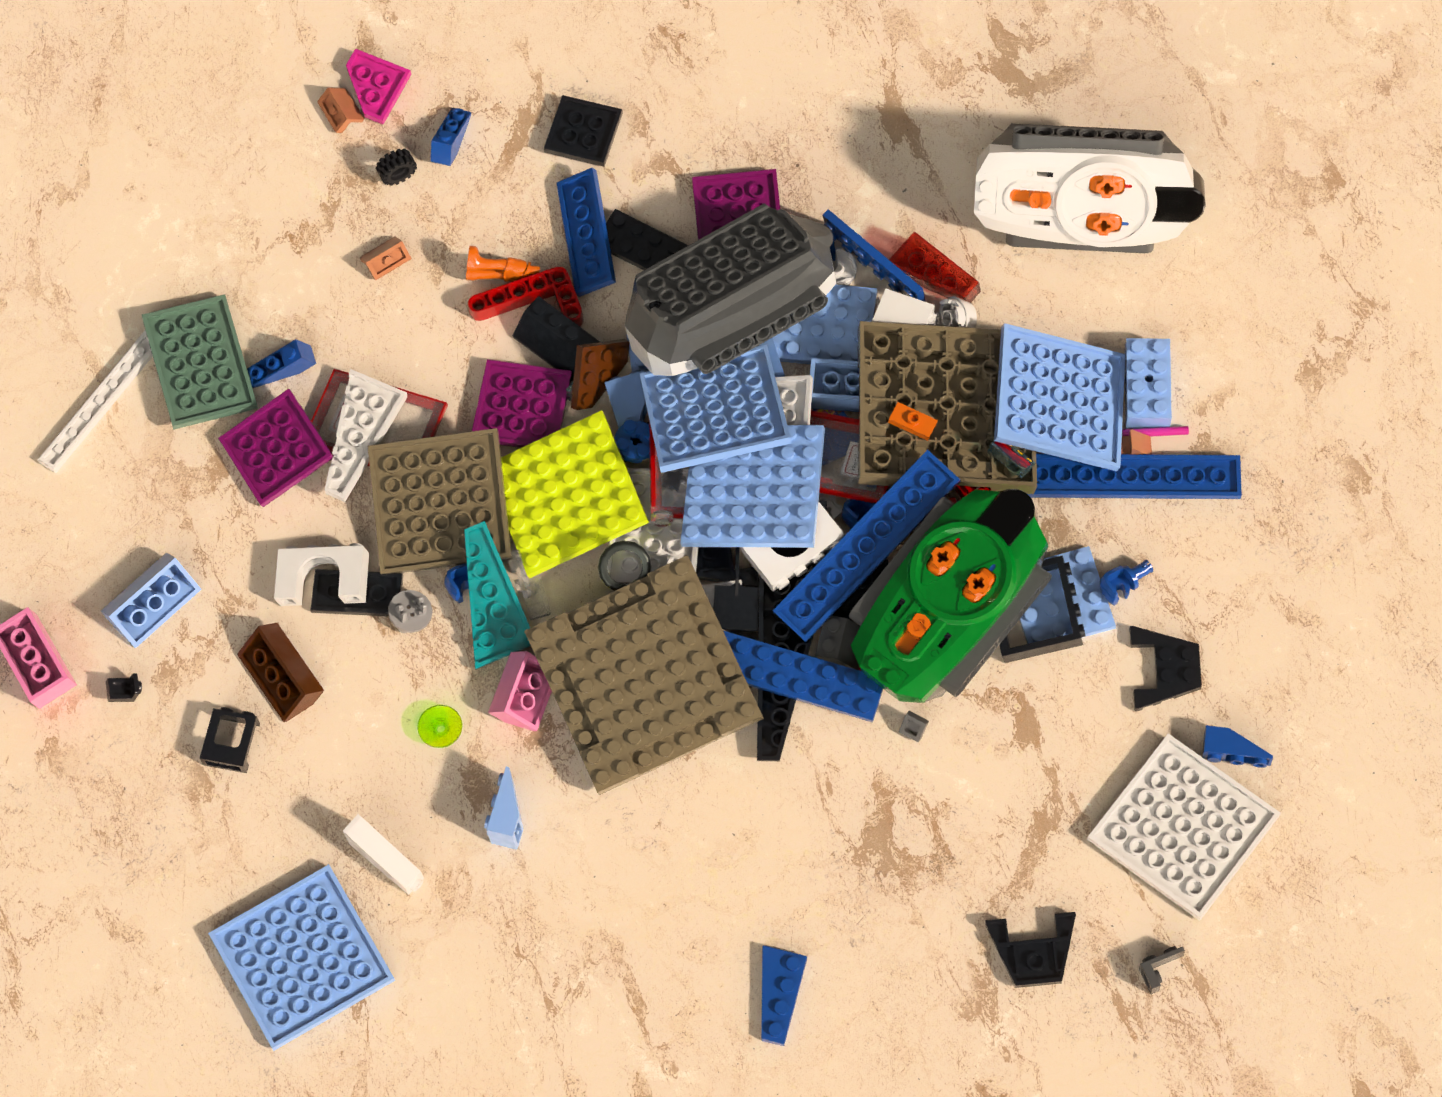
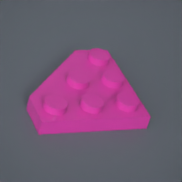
(376, 84)

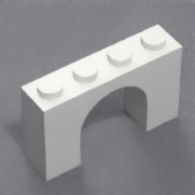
(296, 562)
(778, 570)

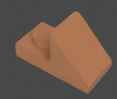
(1136, 444)

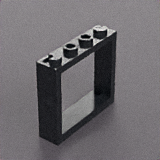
(1057, 643)

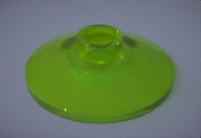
(440, 716)

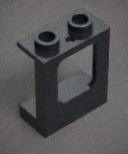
(225, 756)

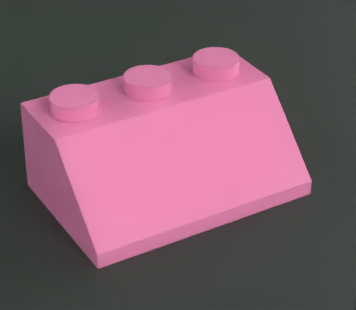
(521, 692)

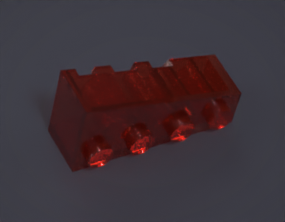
(934, 269)

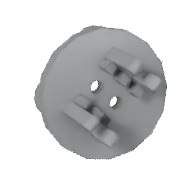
(400, 614)

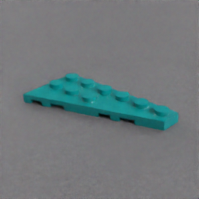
(494, 606)

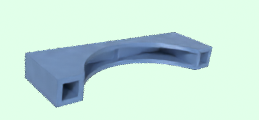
(628, 395)

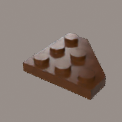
(594, 366)

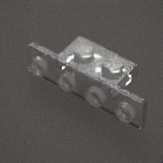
(531, 588)

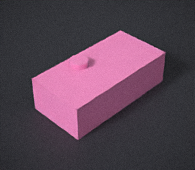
(34, 658)

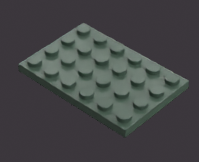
(199, 361)

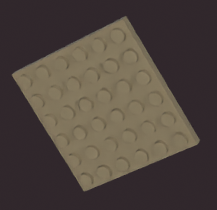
(431, 493)

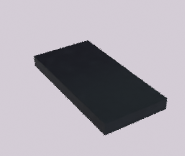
(379, 593)

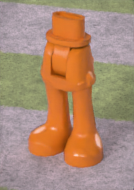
(505, 269)

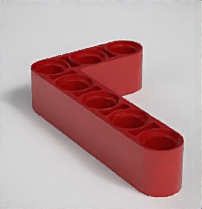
(530, 293)

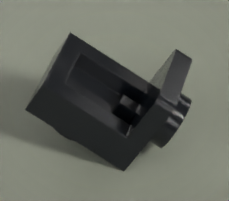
(123, 689)

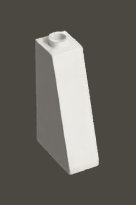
(383, 855)

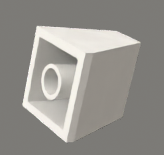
(904, 310)

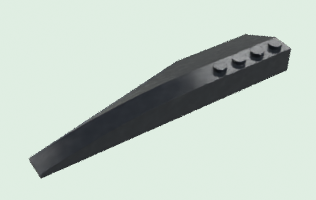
(772, 630)

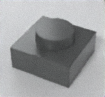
(913, 726)

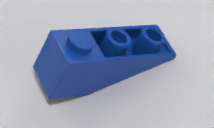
(449, 136)
(281, 364)
(1227, 745)

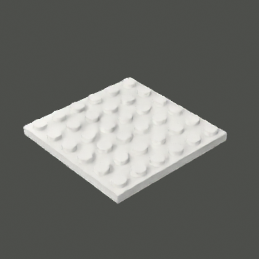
(1183, 826)

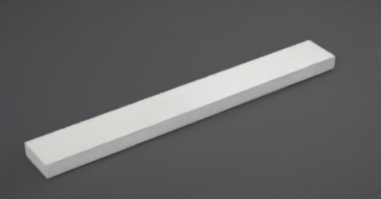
(97, 405)

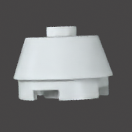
(956, 313)

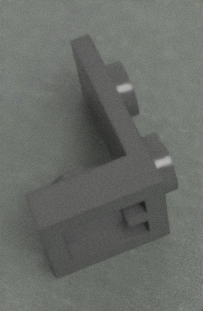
(1152, 977)

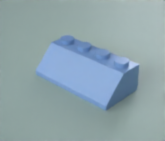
(151, 600)

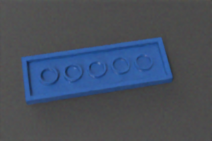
(586, 232)
(872, 257)

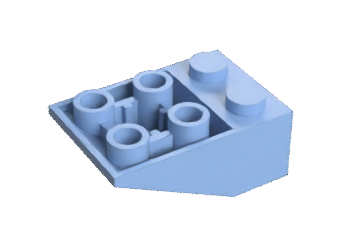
(505, 822)

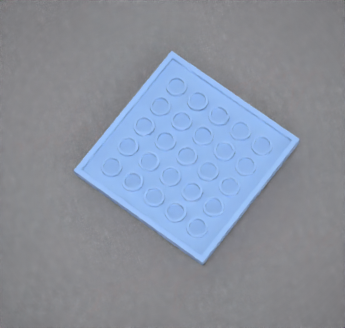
(1060, 397)
(715, 413)
(757, 496)
(301, 957)

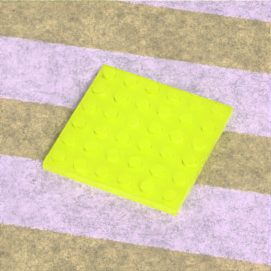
(569, 494)

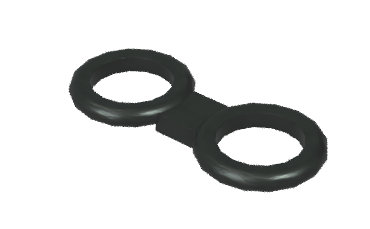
(619, 546)

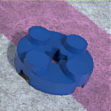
(624, 436)

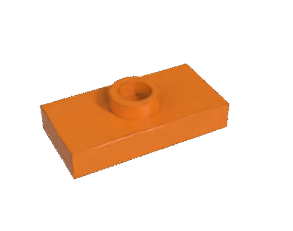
(912, 421)

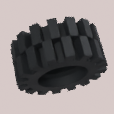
(396, 167)

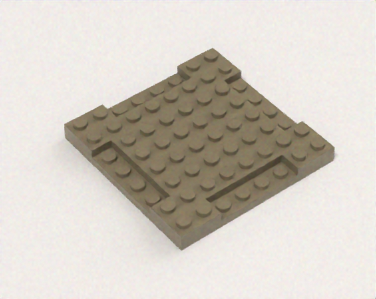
(942, 375)
(643, 675)

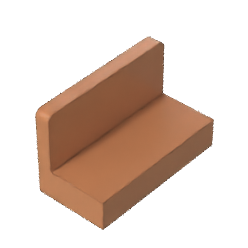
(339, 108)
(385, 257)

